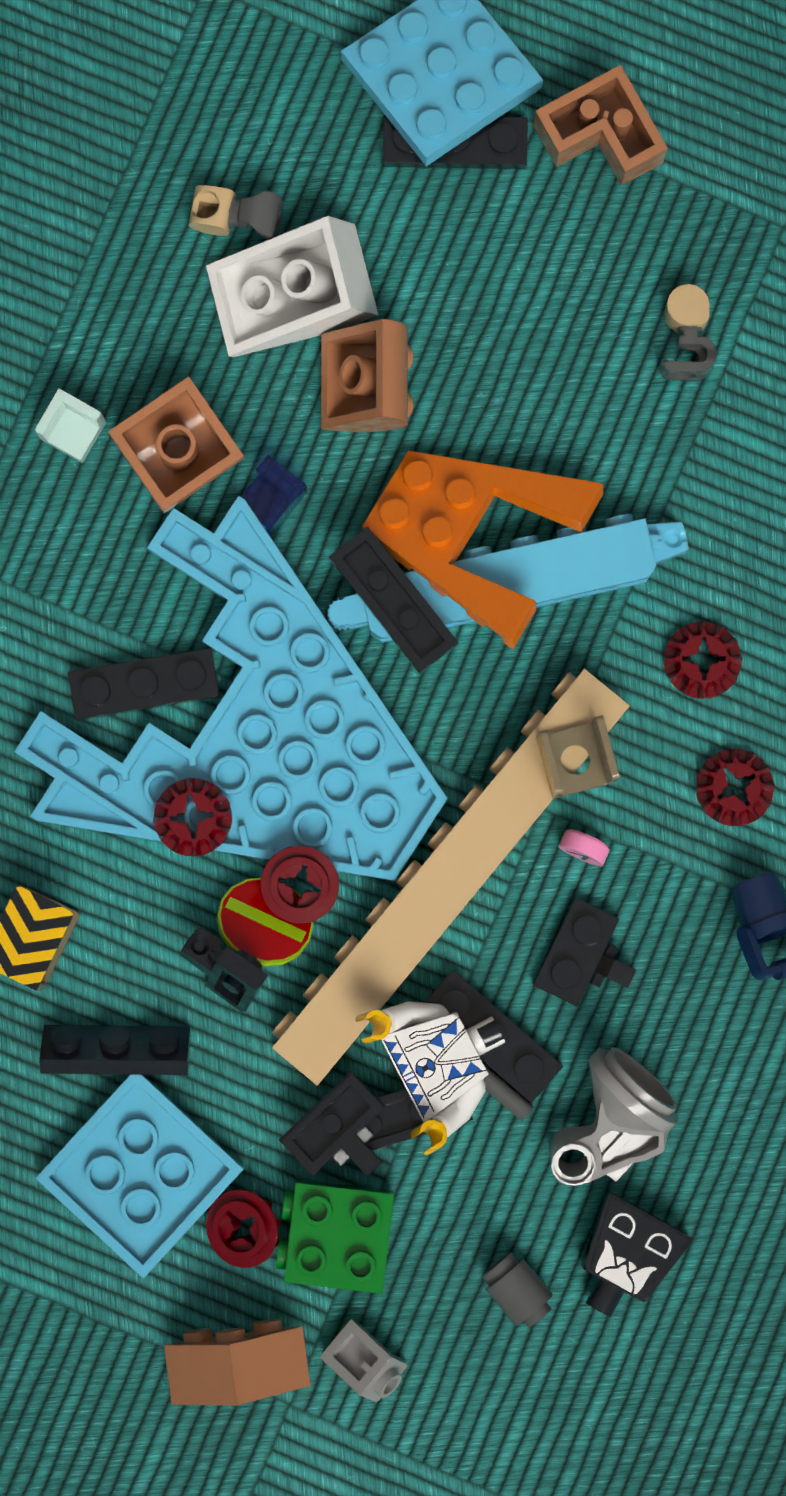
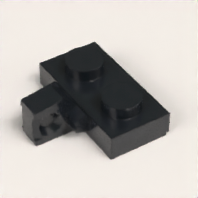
(582, 955)
(231, 974)
(337, 1129)

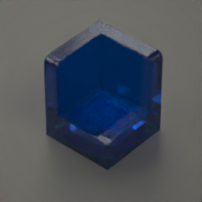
(274, 494)

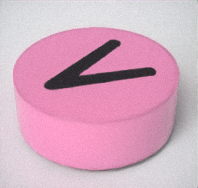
(584, 847)

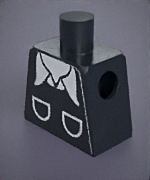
(629, 1252)

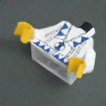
(436, 1062)

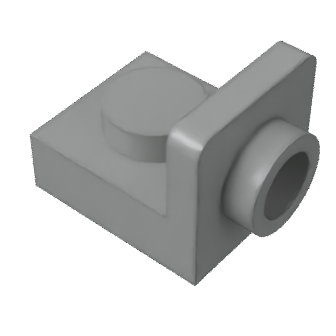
(364, 1362)

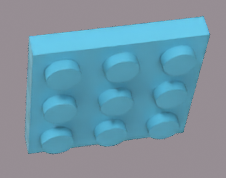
(441, 72)
(139, 1173)

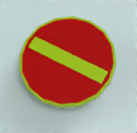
(251, 926)

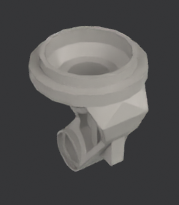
(628, 1125)

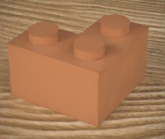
(605, 115)
(236, 1364)

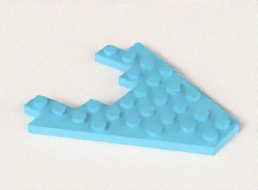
(290, 744)

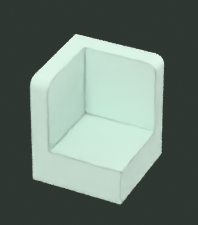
(70, 425)

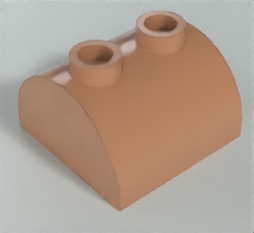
(366, 377)
(176, 445)

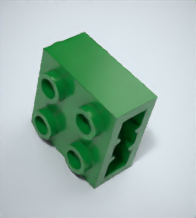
(336, 1236)

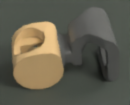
(218, 210)
(688, 315)

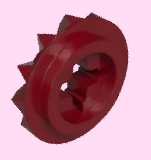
(686, 675)
(731, 810)
(210, 832)
(279, 894)
(224, 1222)

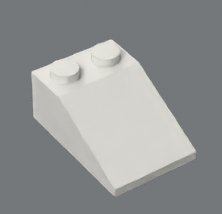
(292, 287)

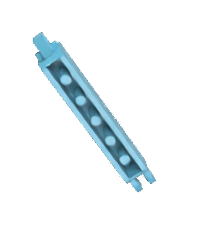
(545, 571)

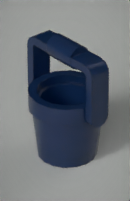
(762, 918)

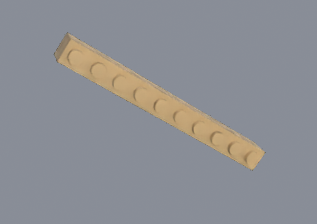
(441, 886)

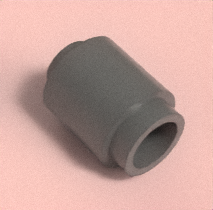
(518, 1290)

